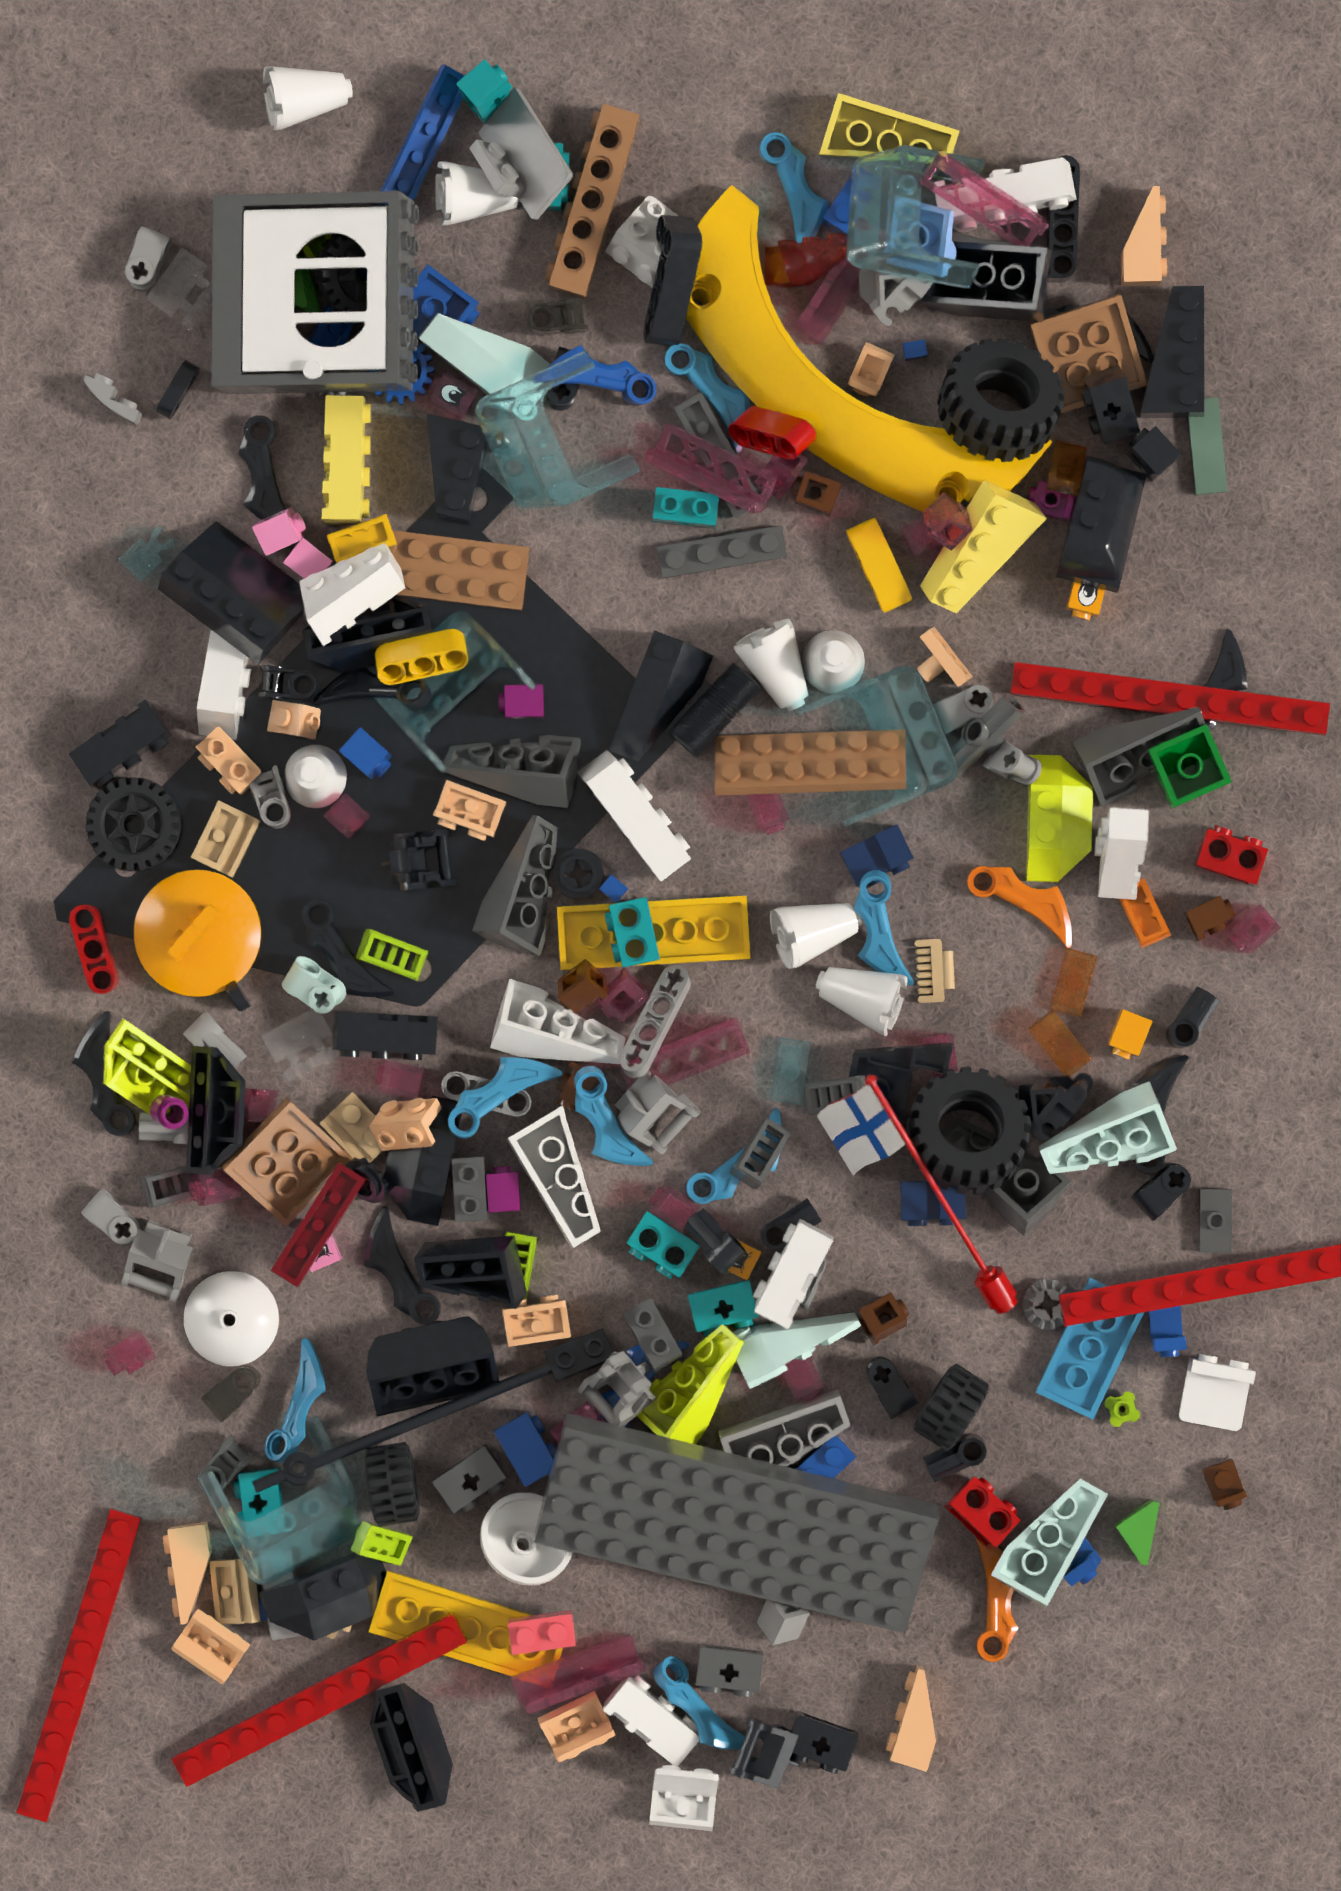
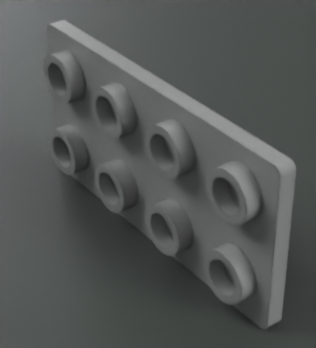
(521, 156)

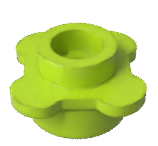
(1114, 1404)

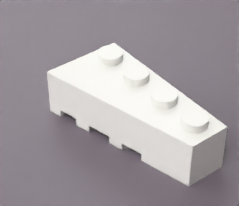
(555, 1171)

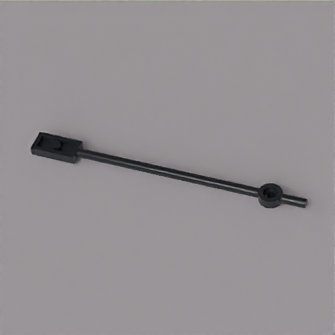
(562, 1362)

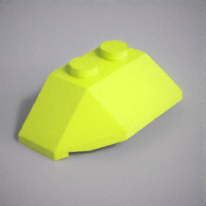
(1057, 820)
(143, 1068)

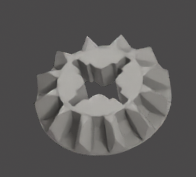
(1035, 1295)

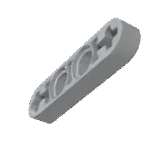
(659, 1022)

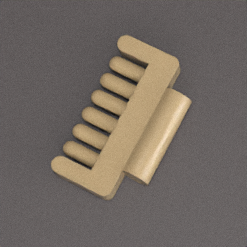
(942, 970)

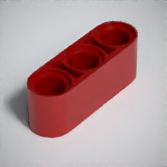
(772, 432)
(82, 937)

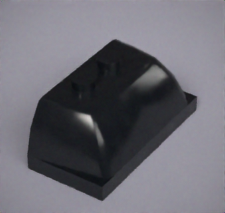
(1007, 286)
(1101, 525)
(429, 1365)

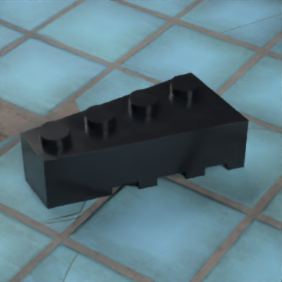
(1178, 365)

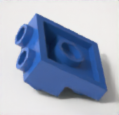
(441, 296)

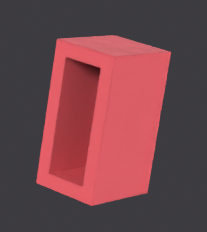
(541, 1632)

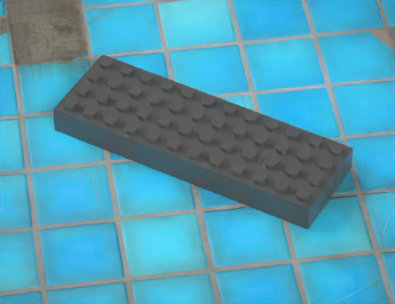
(736, 1523)

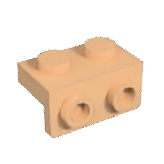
(229, 760)
(469, 809)
(405, 1124)
(537, 1321)
(210, 1646)
(576, 1726)

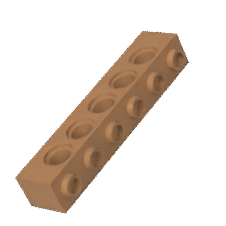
(624, 126)

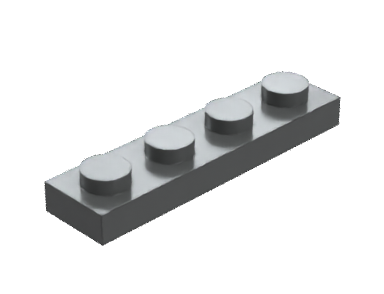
(700, 421)
(722, 552)

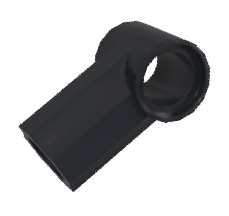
(1193, 1016)
(803, 1211)
(719, 1246)
(945, 1463)

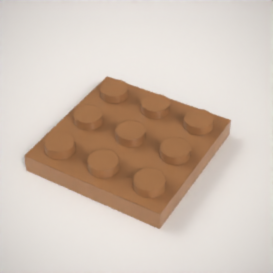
(1088, 342)
(285, 1161)

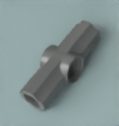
(985, 733)

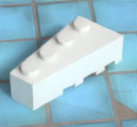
(1036, 186)
(635, 815)

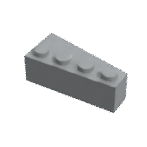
(788, 1432)

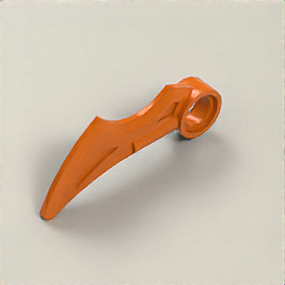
(1043, 904)
(999, 1617)

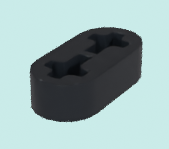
(177, 389)

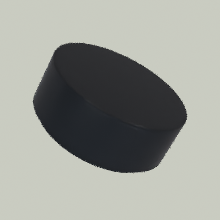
(237, 996)

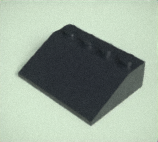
(234, 591)

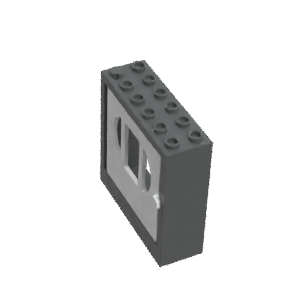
(254, 292)

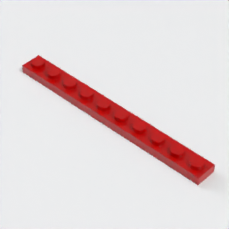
(1170, 697)
(1201, 1285)
(79, 1665)
(319, 1699)

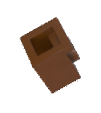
(828, 488)
(1209, 916)
(581, 986)
(567, 1087)
(884, 1306)

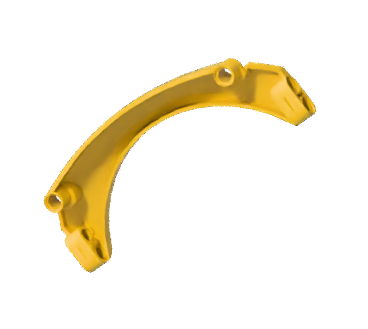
(759, 355)

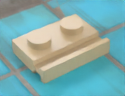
(225, 839)
(351, 1128)
(233, 1592)

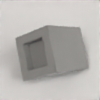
(782, 1621)

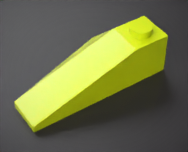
(693, 1388)

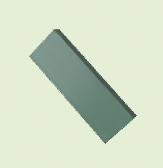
(1207, 450)

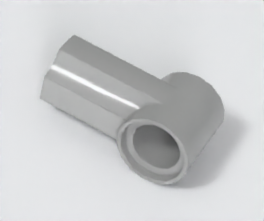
(209, 1033)
(153, 1132)

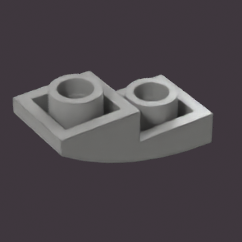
(106, 394)

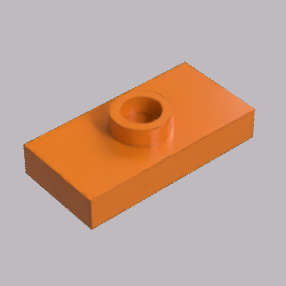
(1145, 916)

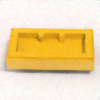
(360, 537)

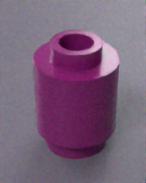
(177, 1115)

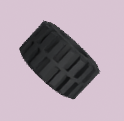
(951, 1407)
(392, 1484)

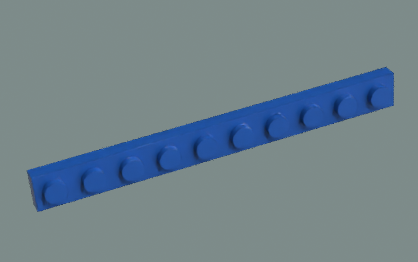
(408, 170)

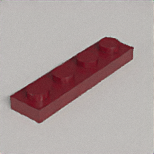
(318, 1225)

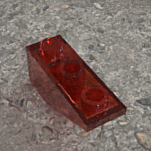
(803, 263)

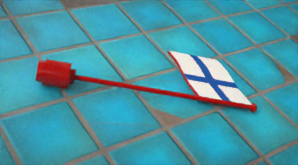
(869, 1131)

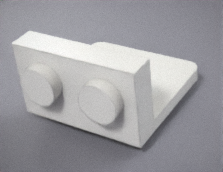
(636, 240)
(1215, 1392)
(683, 1798)

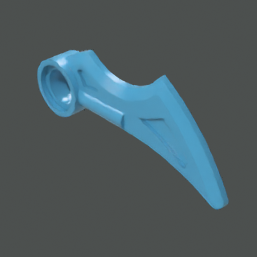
(805, 205)
(726, 401)
(879, 947)
(512, 1077)
(610, 1139)
(721, 1181)
(308, 1387)
(711, 1728)

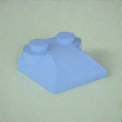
(936, 231)

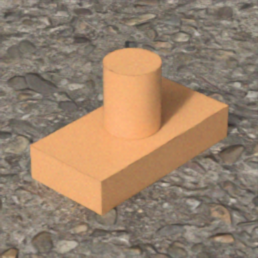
(942, 659)

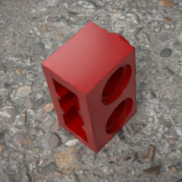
(1229, 863)
(977, 1519)

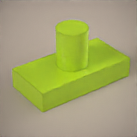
(381, 1543)

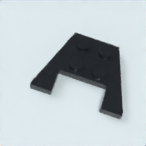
(896, 1067)

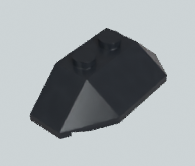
(356, 646)
(214, 1111)
(421, 1174)
(326, 1596)
(411, 1746)

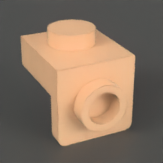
(870, 370)
(294, 719)

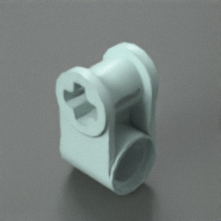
(312, 984)

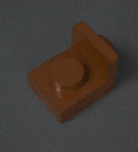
(1225, 1484)

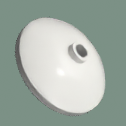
(254, 1315)
(511, 1522)

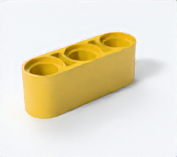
(879, 565)
(421, 656)

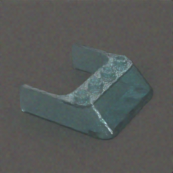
(887, 216)
(529, 448)
(452, 687)
(898, 703)
(297, 1529)

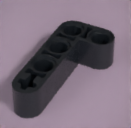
(1068, 220)
(674, 279)

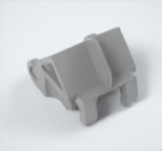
(890, 290)
(646, 1103)
(161, 1251)
(626, 1381)

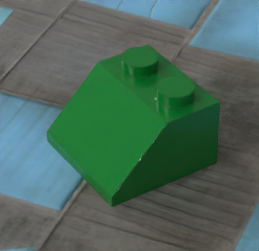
(1189, 766)

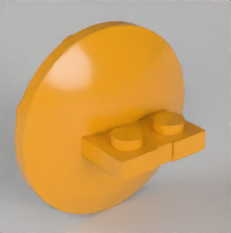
(197, 933)

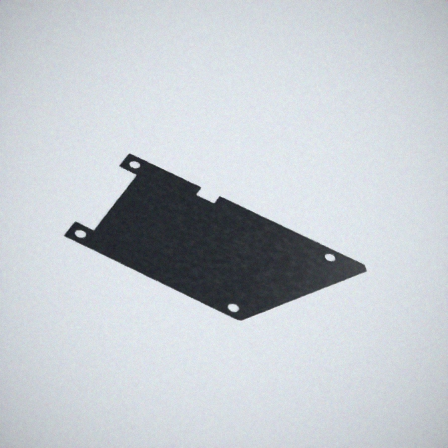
(314, 860)

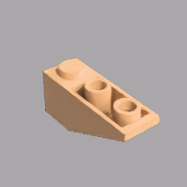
(1142, 252)
(190, 1557)
(915, 1734)

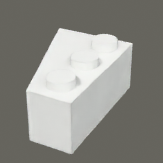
(349, 588)
(222, 688)
(1121, 849)
(792, 1272)
(652, 1719)

